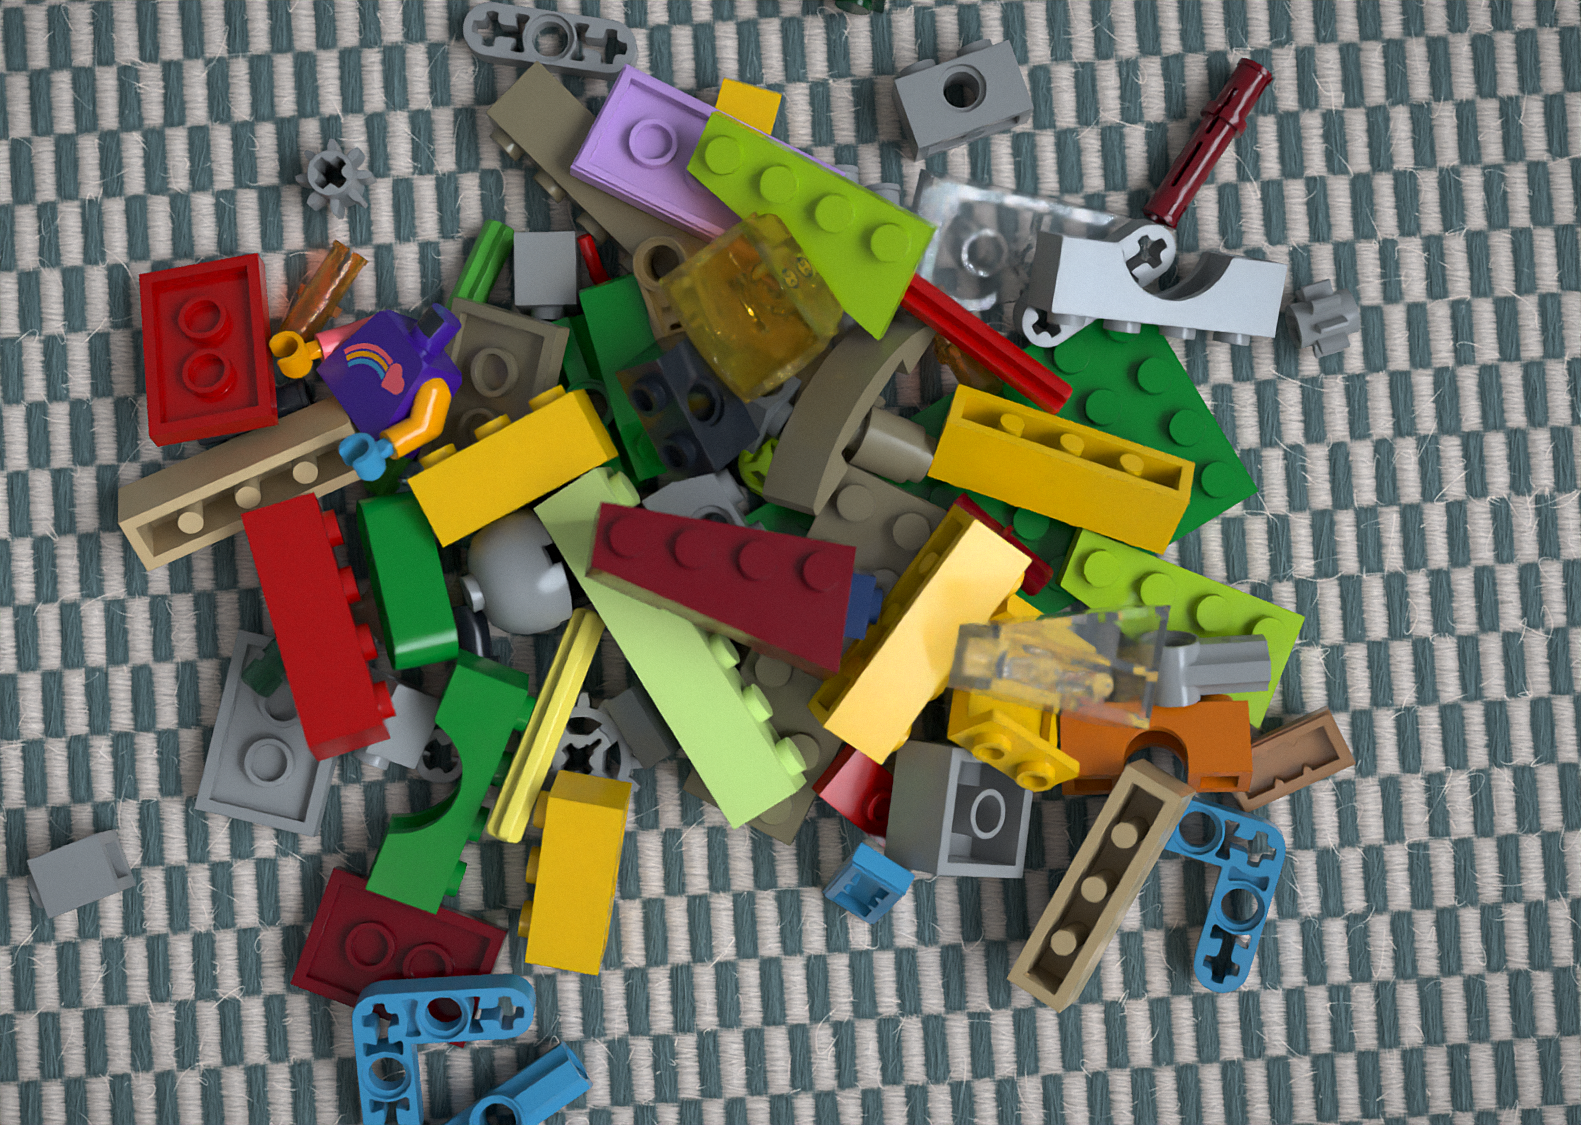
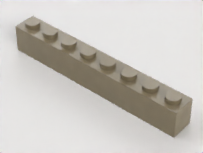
(548, 128)

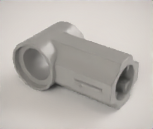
(1210, 666)

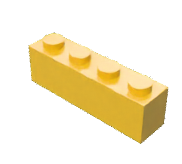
(1062, 469)
(911, 649)

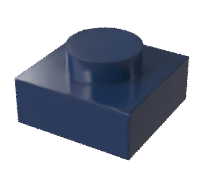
(863, 604)

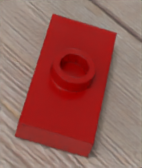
(858, 791)

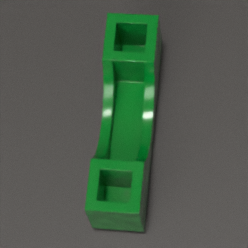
(423, 848)

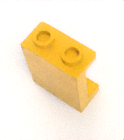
(1010, 735)

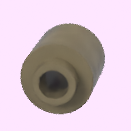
(891, 447)

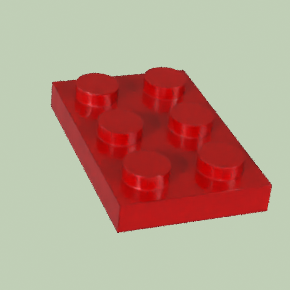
(207, 350)

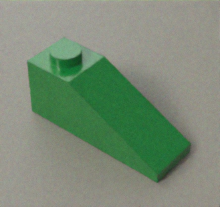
(619, 333)

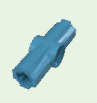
(534, 1090)

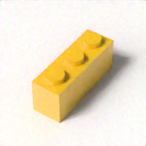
(511, 463)
(574, 871)

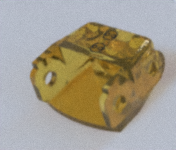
(754, 305)

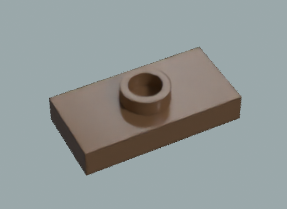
(1294, 758)

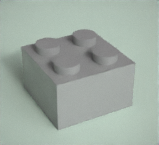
(955, 814)

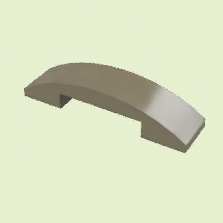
(832, 406)

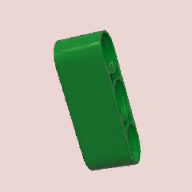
(406, 581)

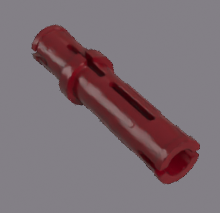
(1220, 124)

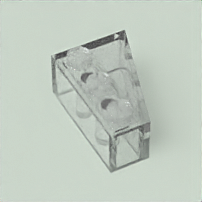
(1068, 663)

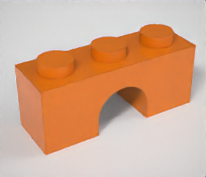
(1206, 737)

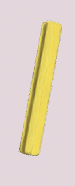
(545, 726)

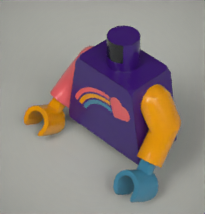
(386, 377)

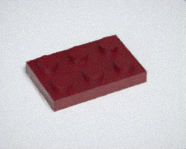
(374, 939)

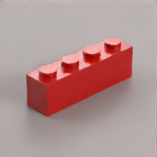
(316, 626)

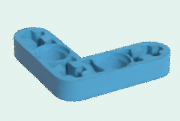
(1234, 873)
(414, 1025)

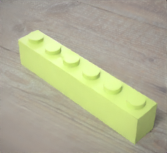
(682, 668)

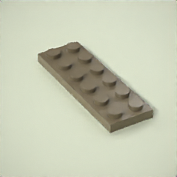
(888, 532)

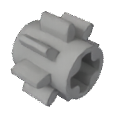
(334, 160)
(1322, 318)

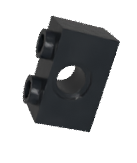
(686, 408)

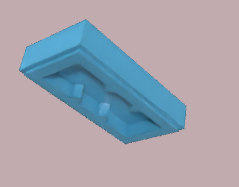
(868, 884)

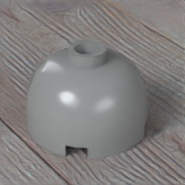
(515, 577)

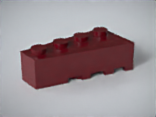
(746, 583)

